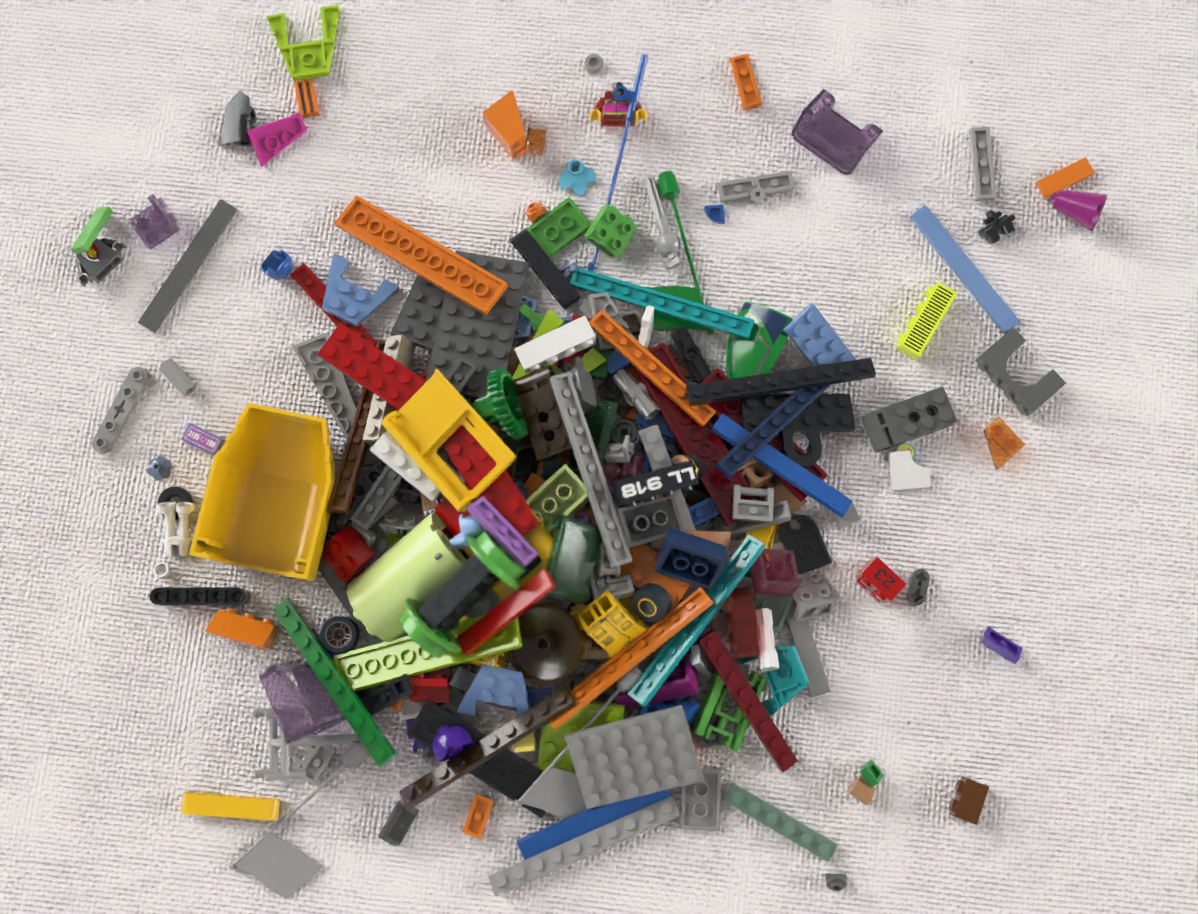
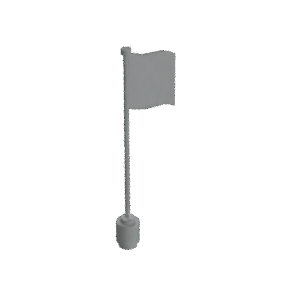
(558, 789)
(280, 863)

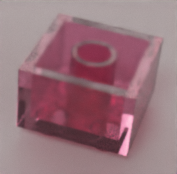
(775, 573)

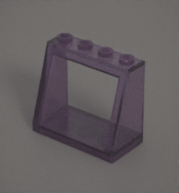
(299, 712)

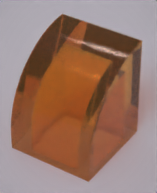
(535, 141)

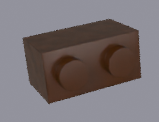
(968, 800)

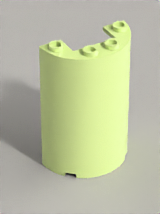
(403, 573)

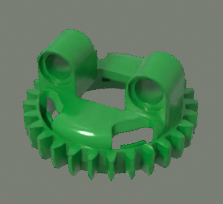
(499, 408)

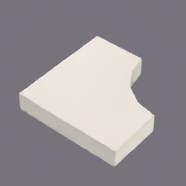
(647, 327)
(906, 473)

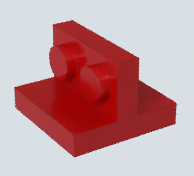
(432, 686)

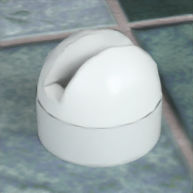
(161, 567)

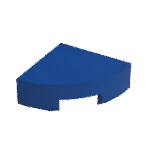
(715, 213)

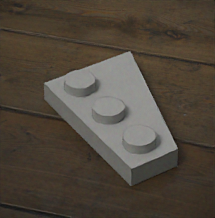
(604, 302)

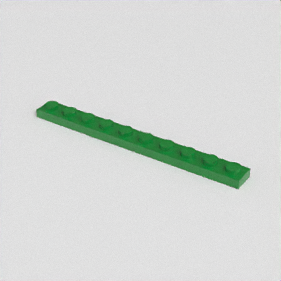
(334, 682)

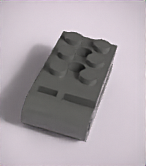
(892, 426)

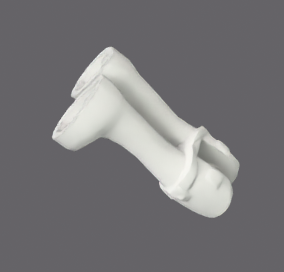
(171, 539)

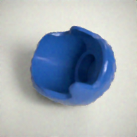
(277, 265)

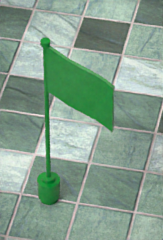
(670, 189)

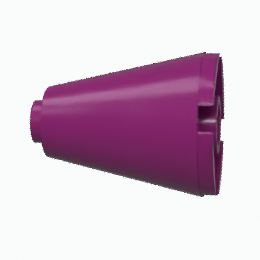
(1080, 206)

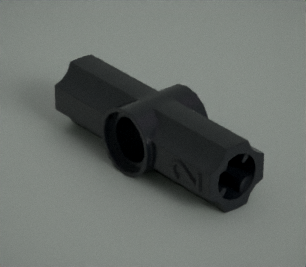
(686, 344)

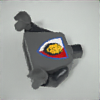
(99, 260)

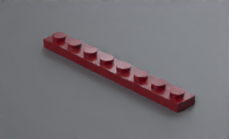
(747, 700)

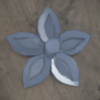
(569, 267)

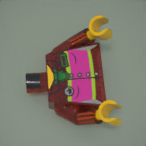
(614, 112)

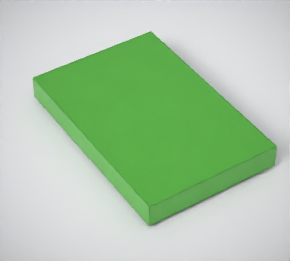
(559, 227)

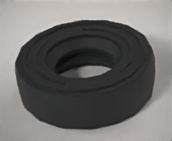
(171, 492)

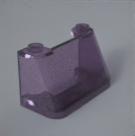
(832, 135)

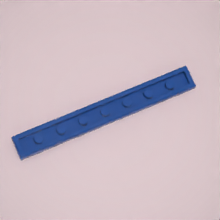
(786, 468)
(584, 823)

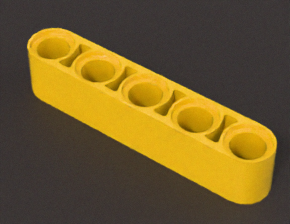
(230, 806)

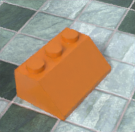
(243, 628)

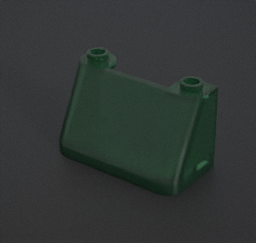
(572, 558)

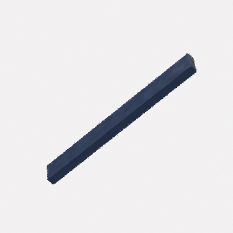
(767, 430)

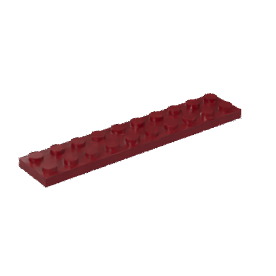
(696, 440)

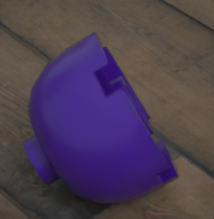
(450, 742)

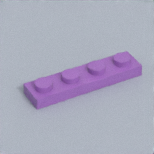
(502, 532)

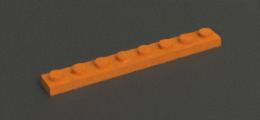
(649, 366)

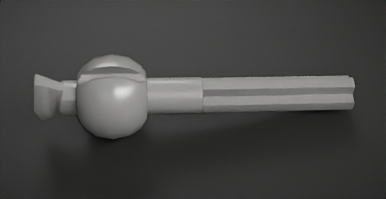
(668, 243)

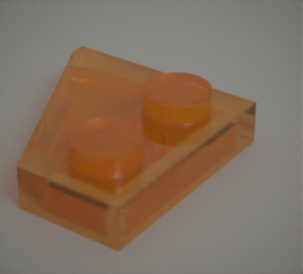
(1001, 442)

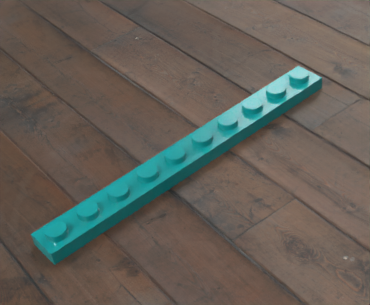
(663, 303)
(683, 639)

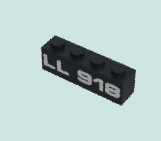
(655, 482)

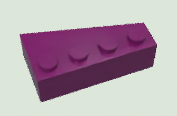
(680, 683)

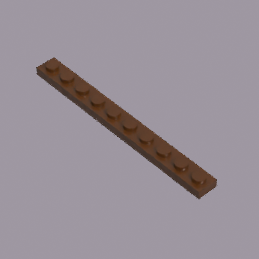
(353, 455)

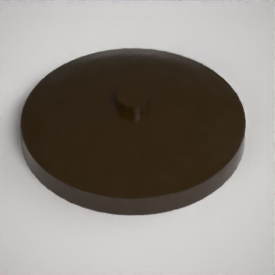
(549, 644)

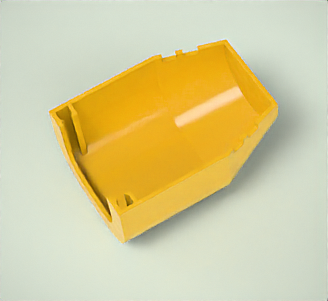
(269, 494)

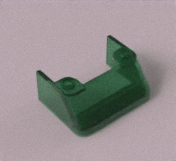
(600, 425)

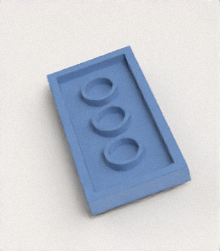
(817, 338)

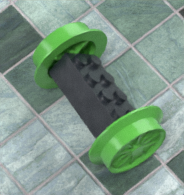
(432, 623)

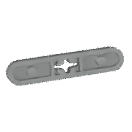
(111, 427)

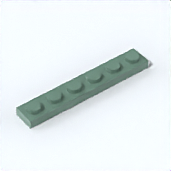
(780, 822)

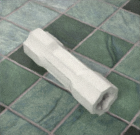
(768, 654)

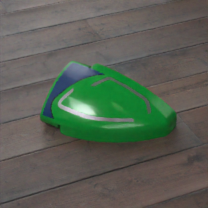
(764, 345)

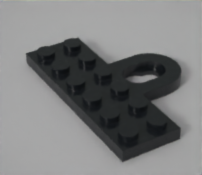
(824, 414)

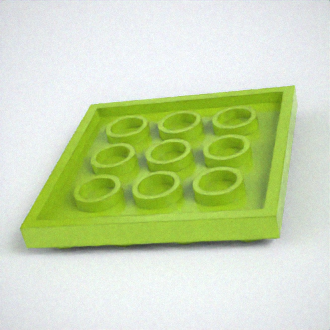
(554, 741)

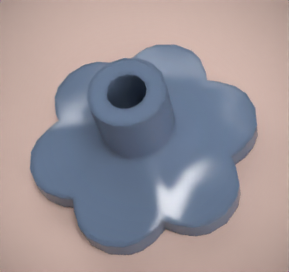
(162, 470)

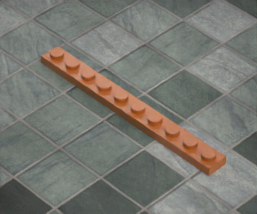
(635, 652)

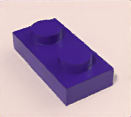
(1001, 645)

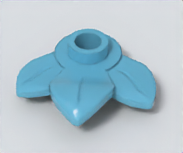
(576, 180)

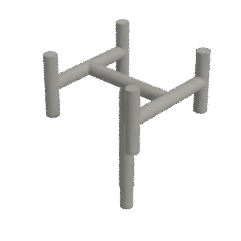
(287, 772)

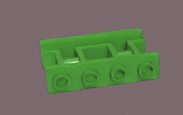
(712, 703)

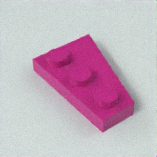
(275, 136)

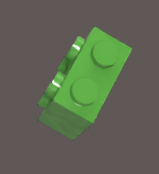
(610, 231)

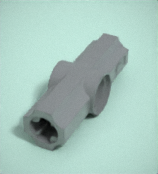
(636, 394)

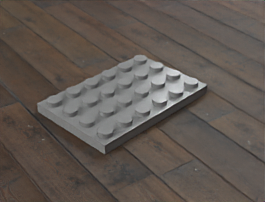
(634, 757)

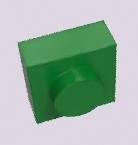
(871, 773)

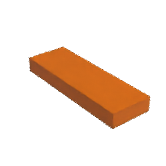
(745, 82)
(1065, 177)

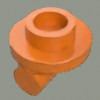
(535, 211)

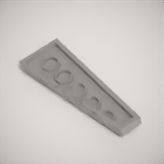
(328, 381)

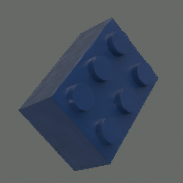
(690, 559)

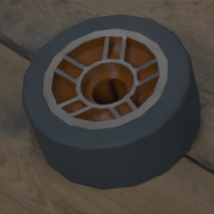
(330, 638)

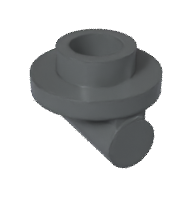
(835, 881)

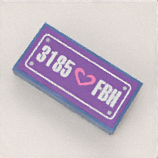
(202, 439)

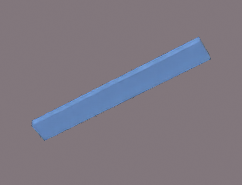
(964, 269)

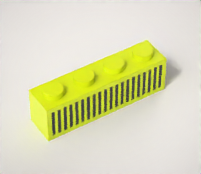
(926, 321)

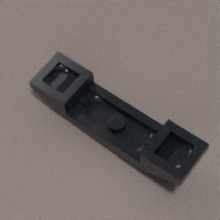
(388, 695)

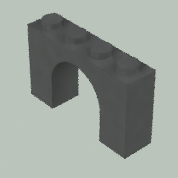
(1026, 398)

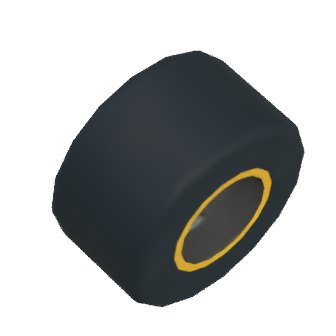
(651, 602)

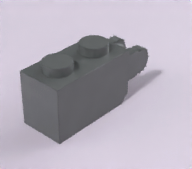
(583, 384)

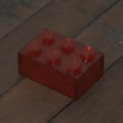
(741, 623)

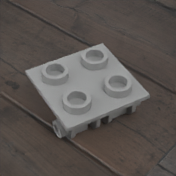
(401, 518)

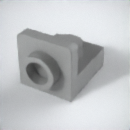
(620, 452)

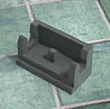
(398, 824)

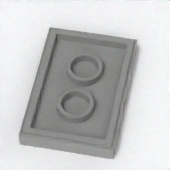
(702, 802)

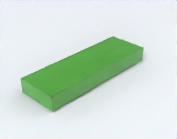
(91, 230)

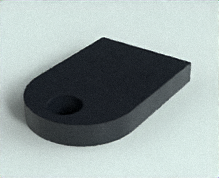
(806, 544)

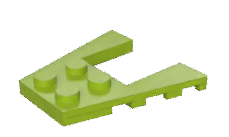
(308, 58)
(551, 322)

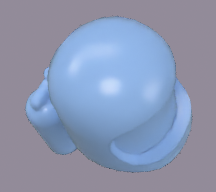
(469, 527)

